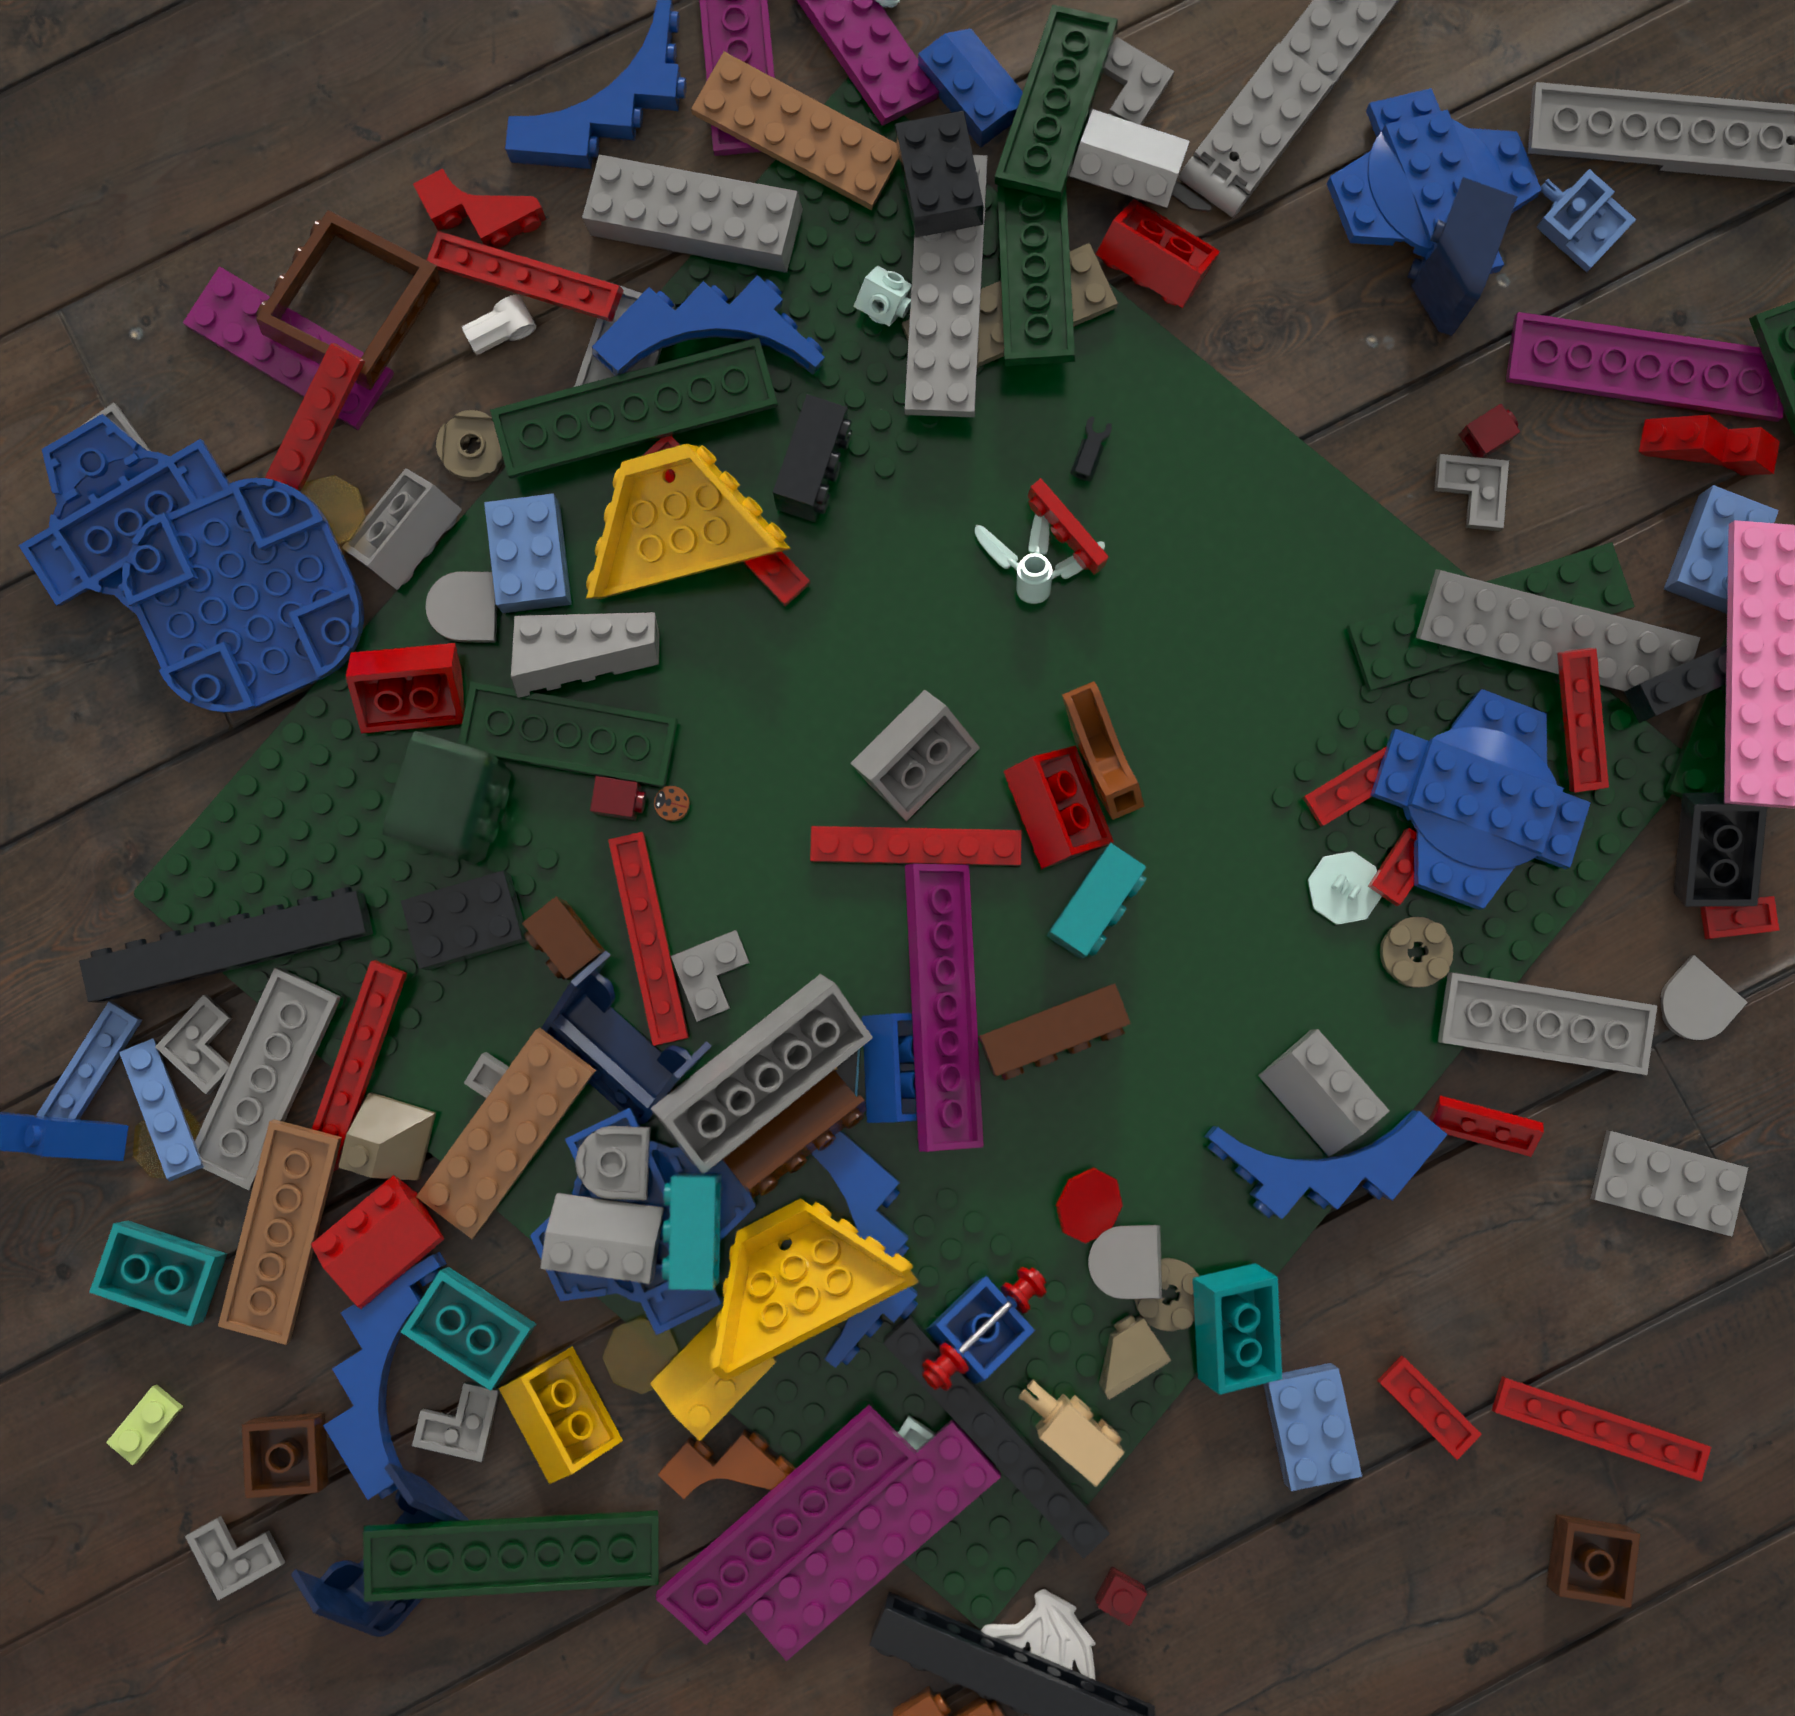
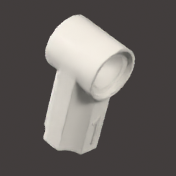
(507, 321)

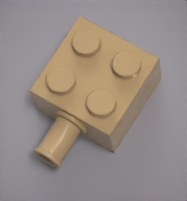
(1074, 1434)

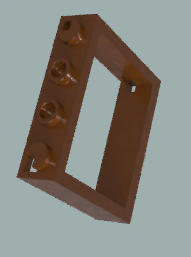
(395, 326)

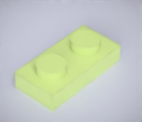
(144, 1424)

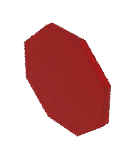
(1089, 1205)

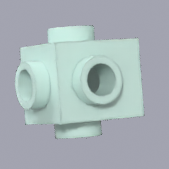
(884, 296)

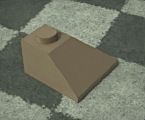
(387, 1139)
(1130, 1355)

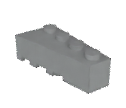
(580, 646)

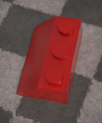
(1157, 253)
(406, 687)
(1058, 806)
(377, 1241)

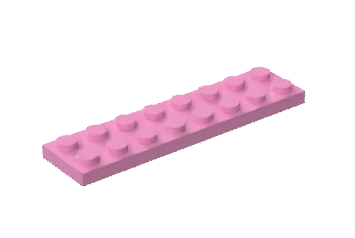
(1760, 665)

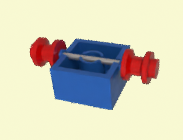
(982, 1329)

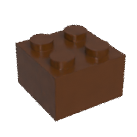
(563, 938)
(285, 1455)
(1593, 1561)

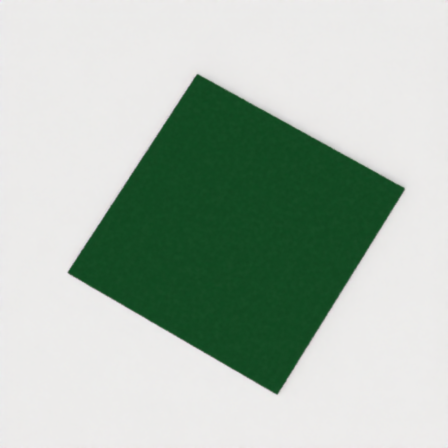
(1229, 700)

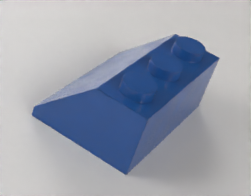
(971, 83)
(890, 1068)

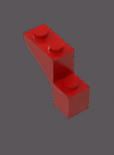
(493, 217)
(1708, 441)

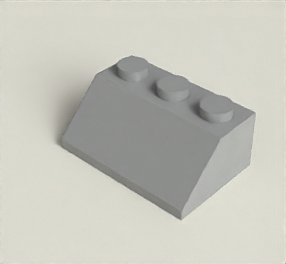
(1129, 158)
(402, 528)
(915, 754)
(1323, 1092)
(602, 1238)

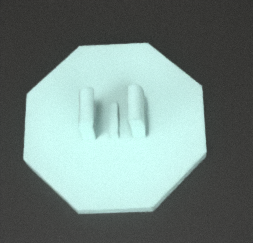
(1341, 888)

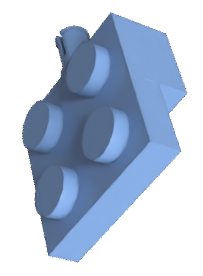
(1584, 219)

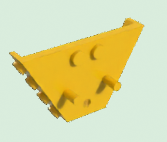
(677, 527)
(795, 1293)

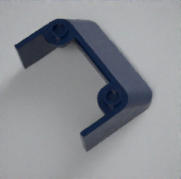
(1463, 254)
(626, 1064)
(341, 1588)

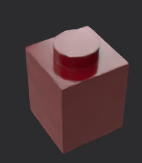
(1490, 432)
(617, 798)
(1120, 1596)

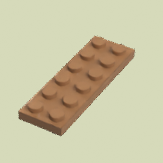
(797, 130)
(506, 1133)
(279, 1231)

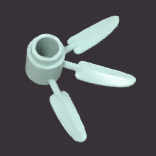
(1034, 570)

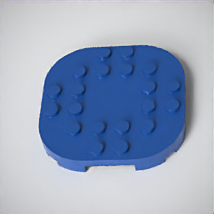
(243, 595)

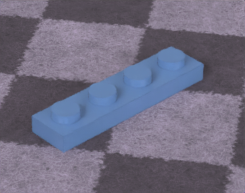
(91, 1063)
(161, 1110)

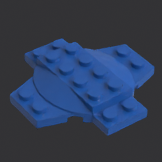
(1417, 170)
(103, 497)
(1480, 799)
(662, 1305)

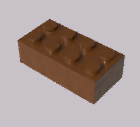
(1054, 1030)

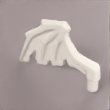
(1051, 1632)

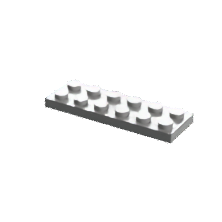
(1547, 1023)
(264, 1075)

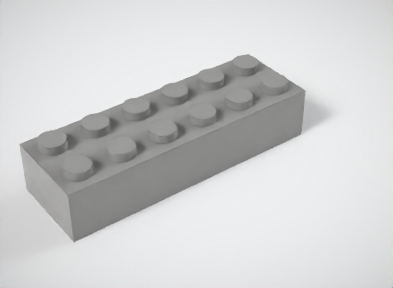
(692, 213)
(762, 1073)

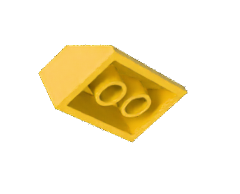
(694, 1391)
(561, 1415)

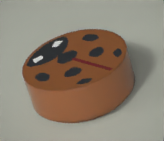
(672, 803)

